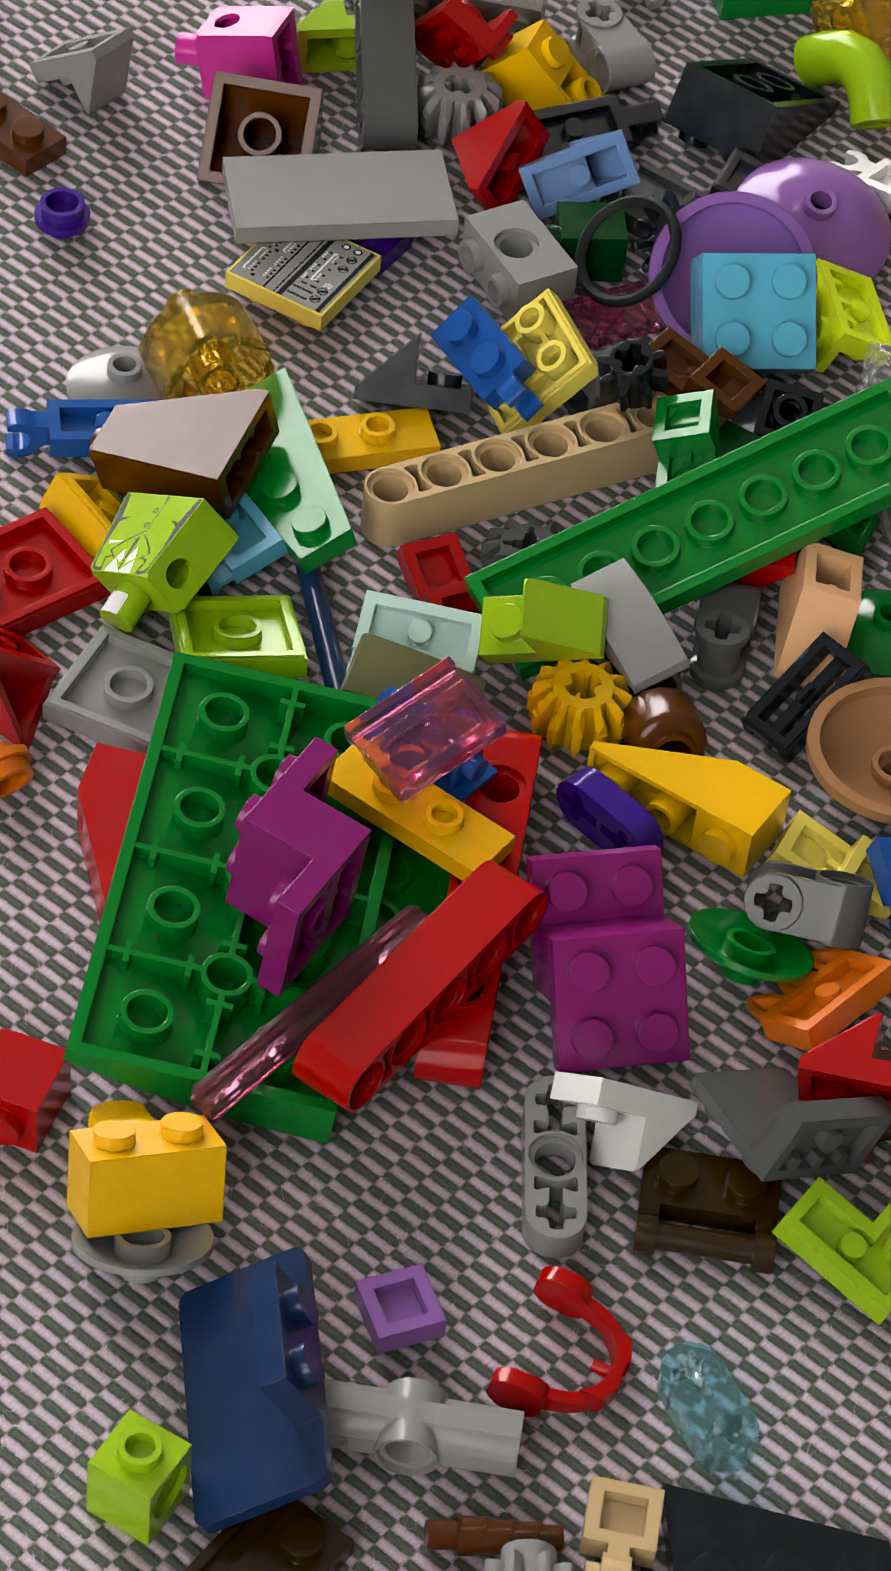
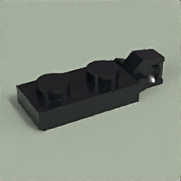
(597, 117)

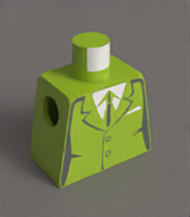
(158, 555)

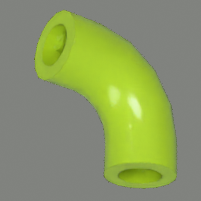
(854, 63)

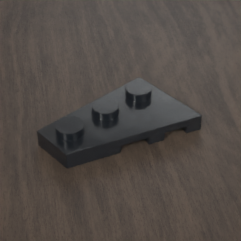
(727, 1535)

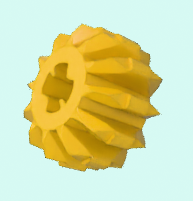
(578, 705)

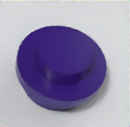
(62, 213)

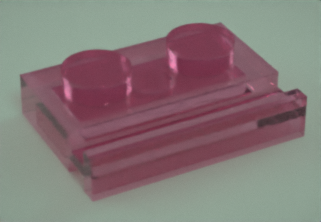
(425, 729)

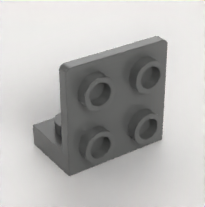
(789, 1135)

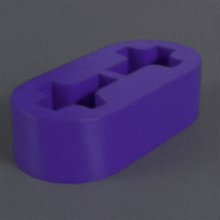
(606, 812)

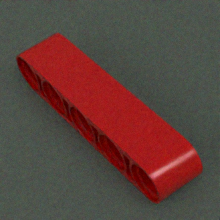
(419, 986)

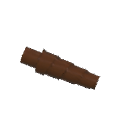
(485, 1535)

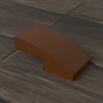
(694, 371)

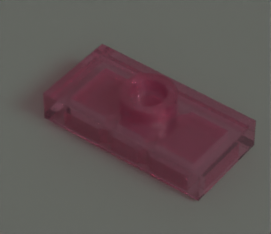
(604, 324)

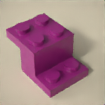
(295, 864)
(609, 960)

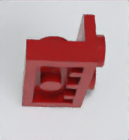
(460, 35)

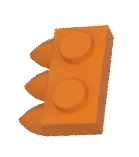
(826, 1001)

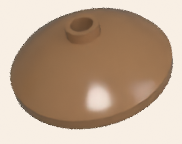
(852, 747)

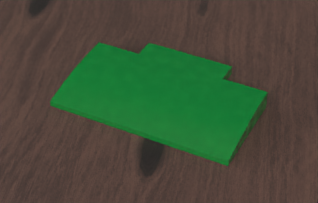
(173, 960)

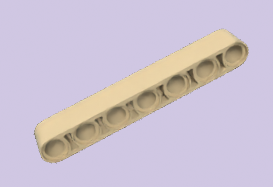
(508, 473)

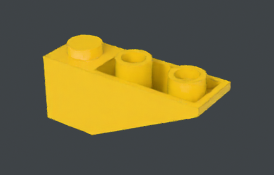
(700, 800)

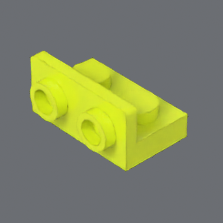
(846, 315)

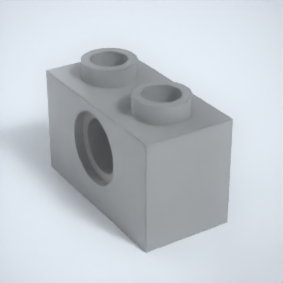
(515, 257)

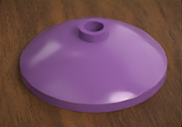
(853, 223)
(720, 225)

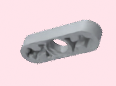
(541, 1188)

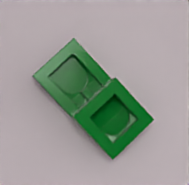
(685, 433)

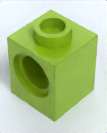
(138, 1477)

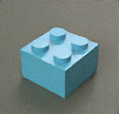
(756, 309)

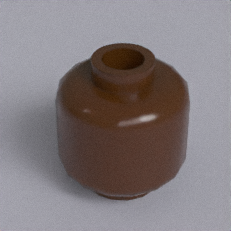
(664, 721)

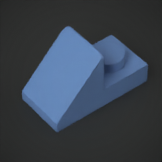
(579, 173)

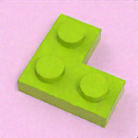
(842, 1246)

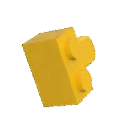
(144, 1171)

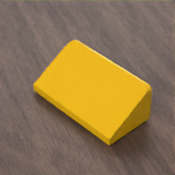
(82, 507)

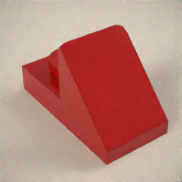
(847, 1065)

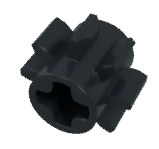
(633, 374)

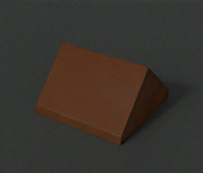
(258, 120)

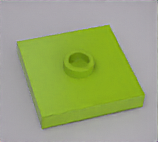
(243, 632)

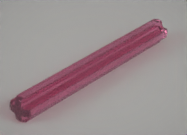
(290, 1028)

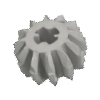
(455, 101)

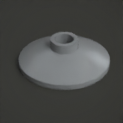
(110, 374)
(146, 1254)

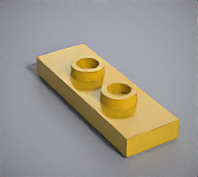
(374, 439)
(427, 822)

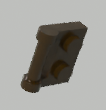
(709, 1194)

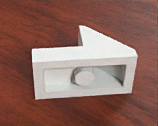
(628, 1118)

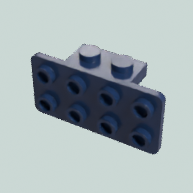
(254, 1391)

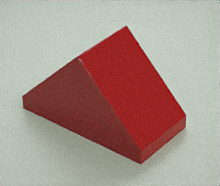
(495, 149)

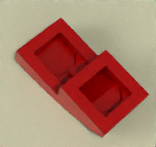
(437, 571)

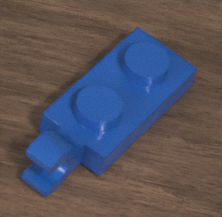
(488, 358)
(63, 426)

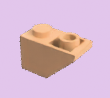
(815, 600)

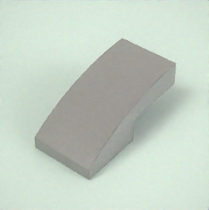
(636, 632)

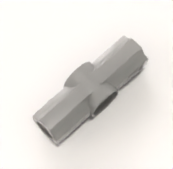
(417, 1427)

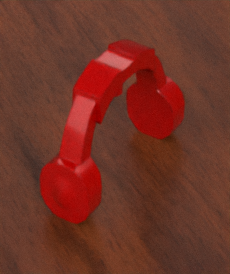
(570, 1296)

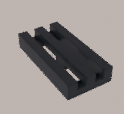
(790, 680)

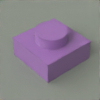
(400, 1308)

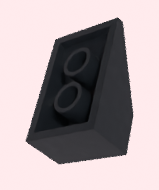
(745, 108)

